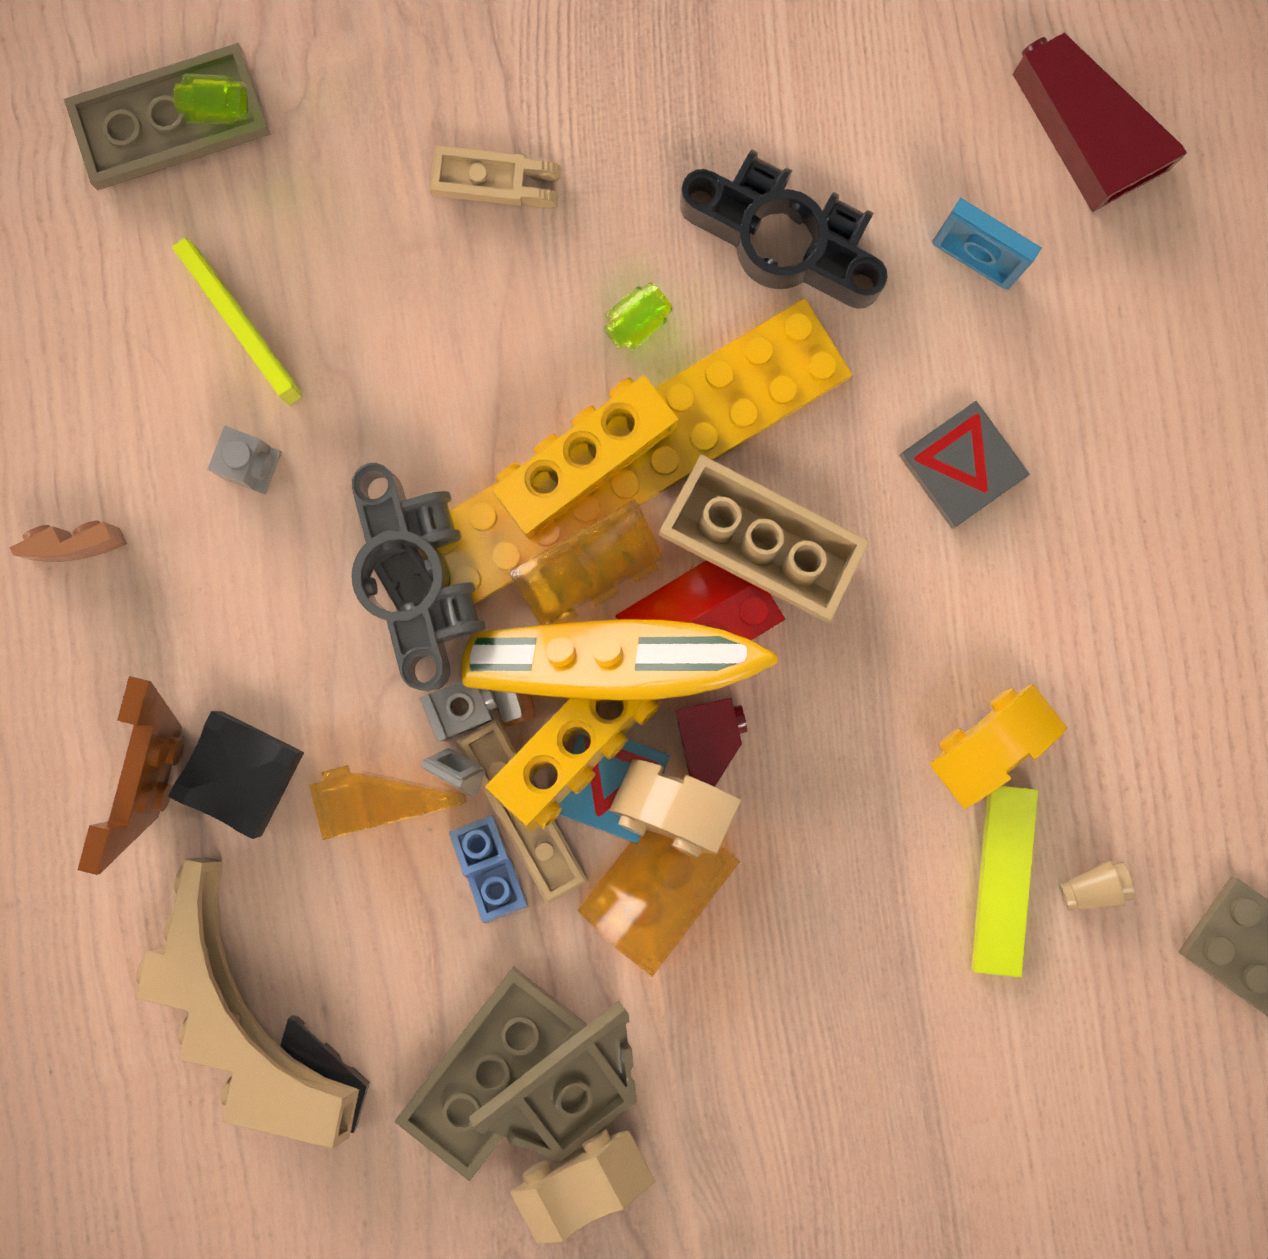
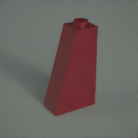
(1093, 122)

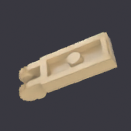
(491, 177)

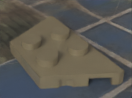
(567, 1092)

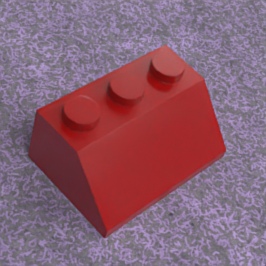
(712, 599)

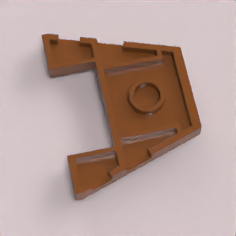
(143, 778)

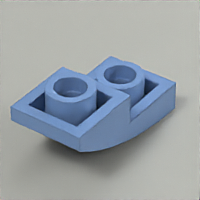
(488, 869)

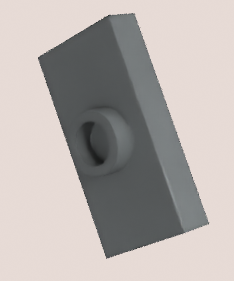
(404, 576)

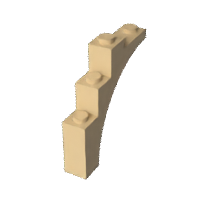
(192, 974)

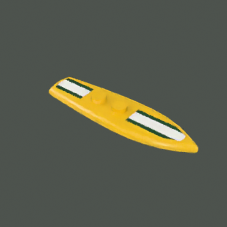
(611, 659)

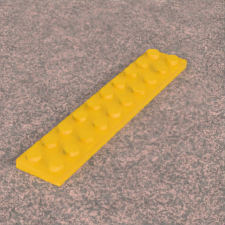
(718, 409)

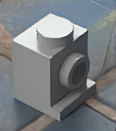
(244, 460)
(443, 719)

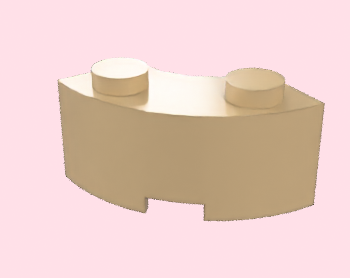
(674, 807)
(582, 1187)

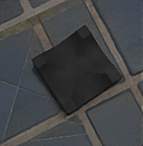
(236, 774)

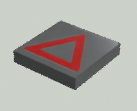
(964, 464)

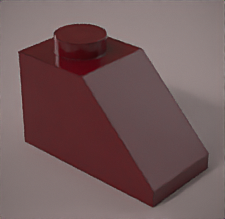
(710, 737)

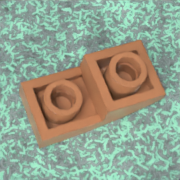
(58, 545)

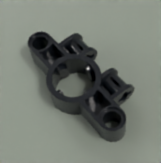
(760, 192)

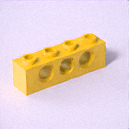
(632, 399)
(546, 749)

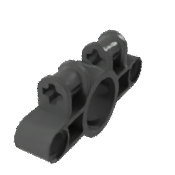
(388, 527)

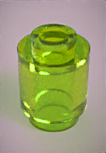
(211, 99)
(637, 316)

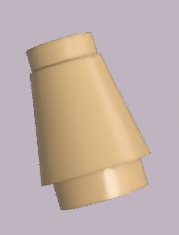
(1099, 887)

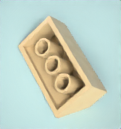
(764, 538)

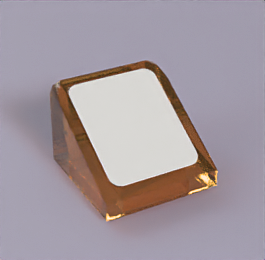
(514, 707)

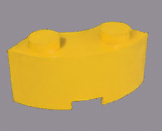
(981, 758)

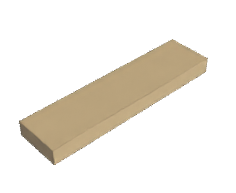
(543, 850)

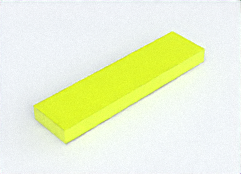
(237, 321)
(1004, 881)

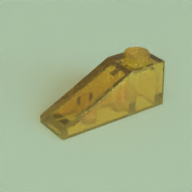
(368, 800)

